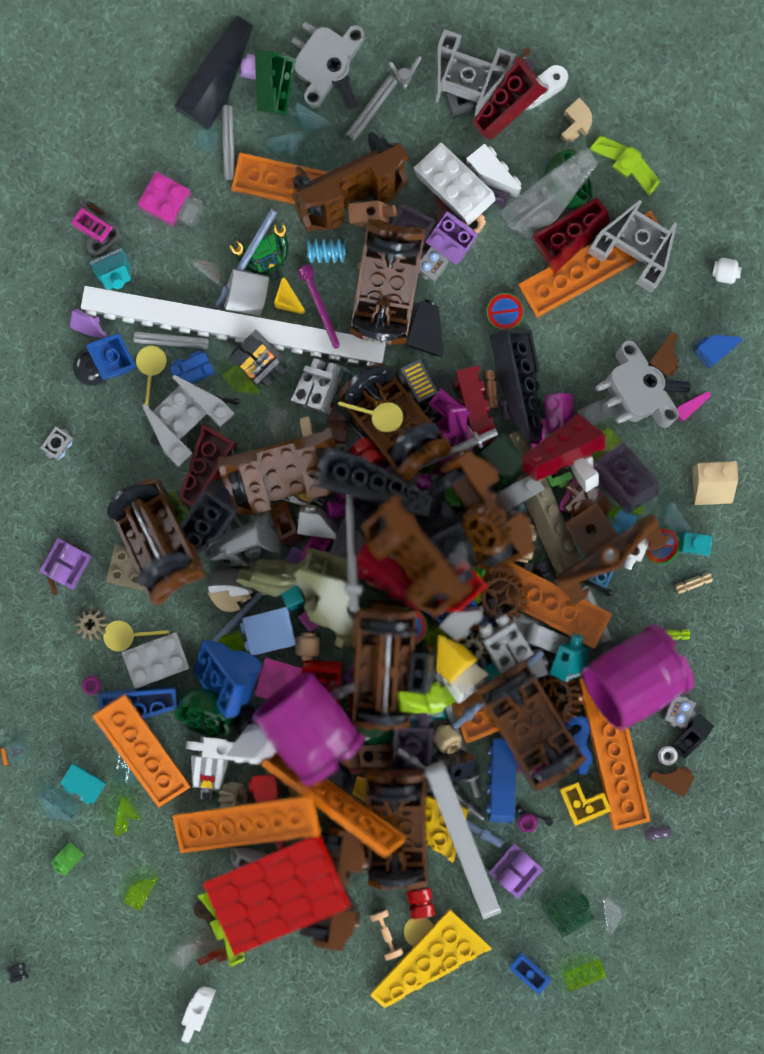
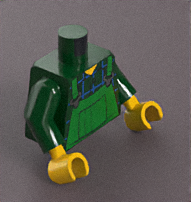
(268, 255)

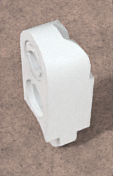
(552, 85)
(211, 747)
(197, 1011)

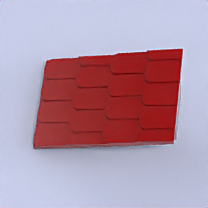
(276, 895)

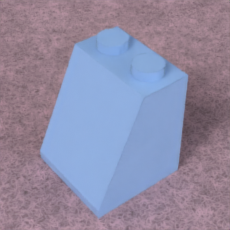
(268, 631)

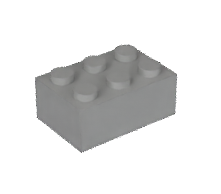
(156, 660)

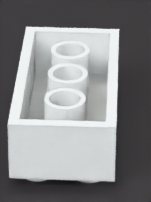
(454, 184)

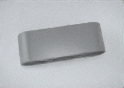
(544, 638)

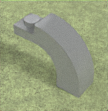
(518, 493)

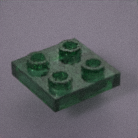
(568, 911)

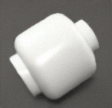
(726, 270)

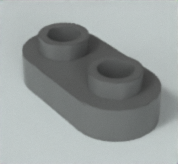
(106, 244)

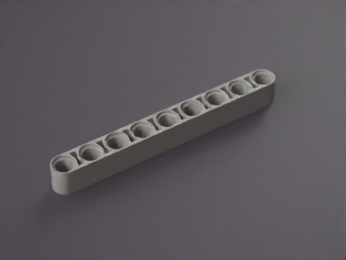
(462, 840)

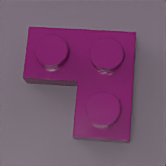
(439, 403)

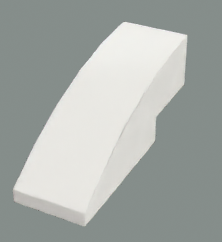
(585, 473)

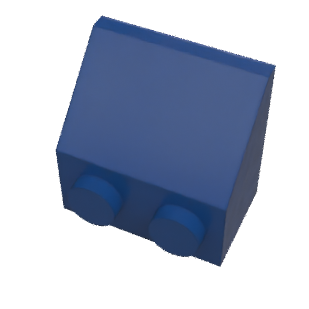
(714, 348)

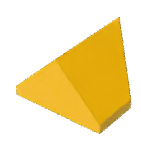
(287, 299)
(452, 659)

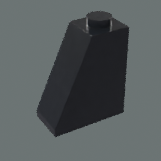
(426, 330)

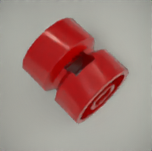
(366, 449)
(420, 903)

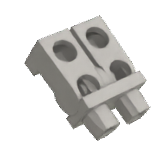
(317, 387)
(501, 637)

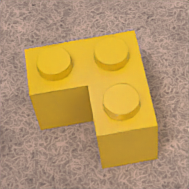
(582, 808)

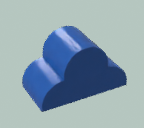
(227, 673)

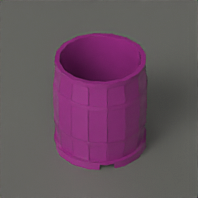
(637, 677)
(308, 728)

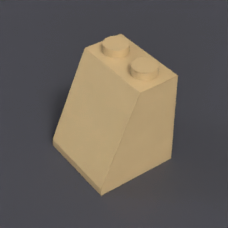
(714, 482)

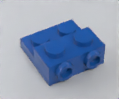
(111, 356)

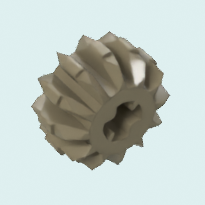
(95, 629)
(480, 651)
(232, 795)

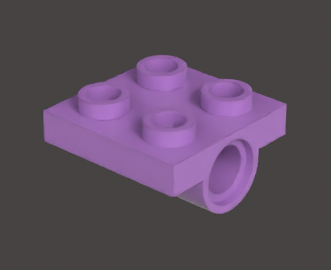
(65, 564)
(515, 870)

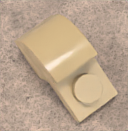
(581, 120)
(227, 603)

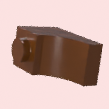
(665, 358)
(285, 524)
(676, 780)

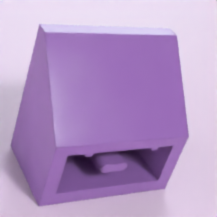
(452, 238)

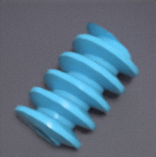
(326, 250)

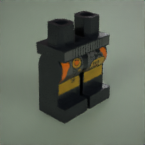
(258, 358)

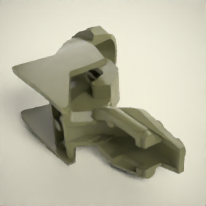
(323, 582)

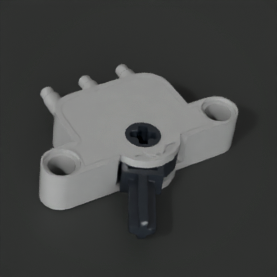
(318, 55)
(641, 388)

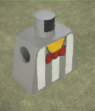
(208, 774)

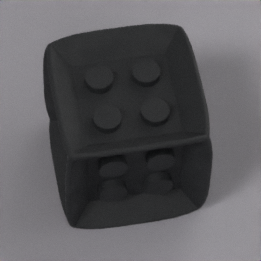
(443, 529)

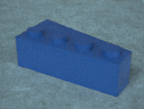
(146, 700)
(502, 783)

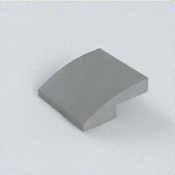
(246, 292)
(226, 579)

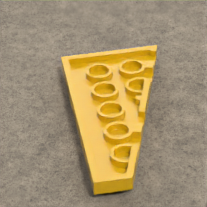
(436, 828)
(437, 953)

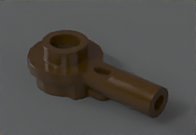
(202, 912)

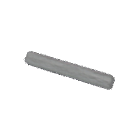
(371, 108)
(228, 143)
(171, 340)

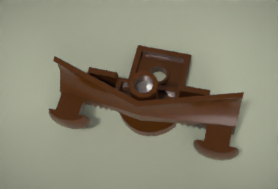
(605, 548)

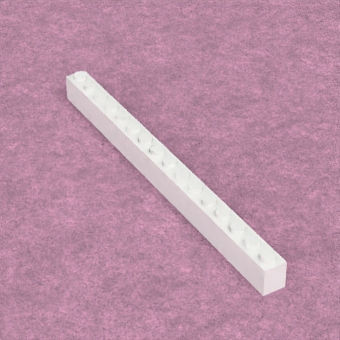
(229, 325)

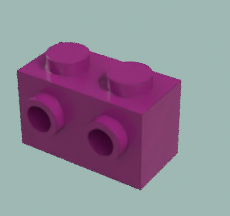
(558, 410)

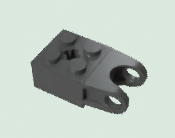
(245, 545)

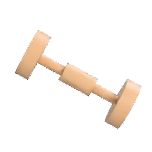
(386, 934)

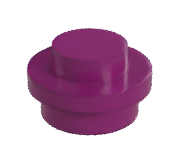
(424, 482)
(91, 685)
(527, 822)

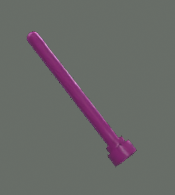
(307, 274)

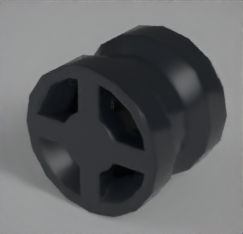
(544, 569)
(17, 972)

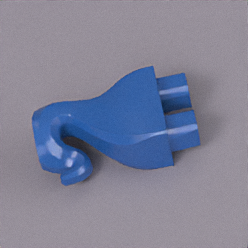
(580, 738)

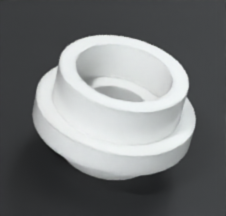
(663, 750)

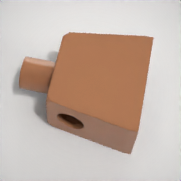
(377, 210)

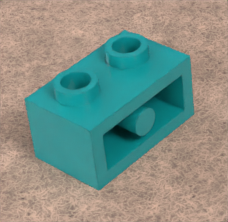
(83, 783)

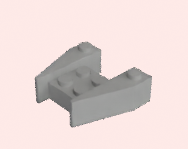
(468, 75)
(641, 240)
(180, 414)

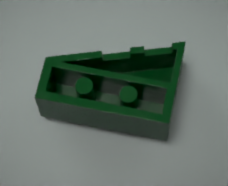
(273, 81)

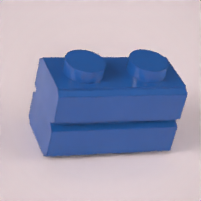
(194, 368)
(529, 973)

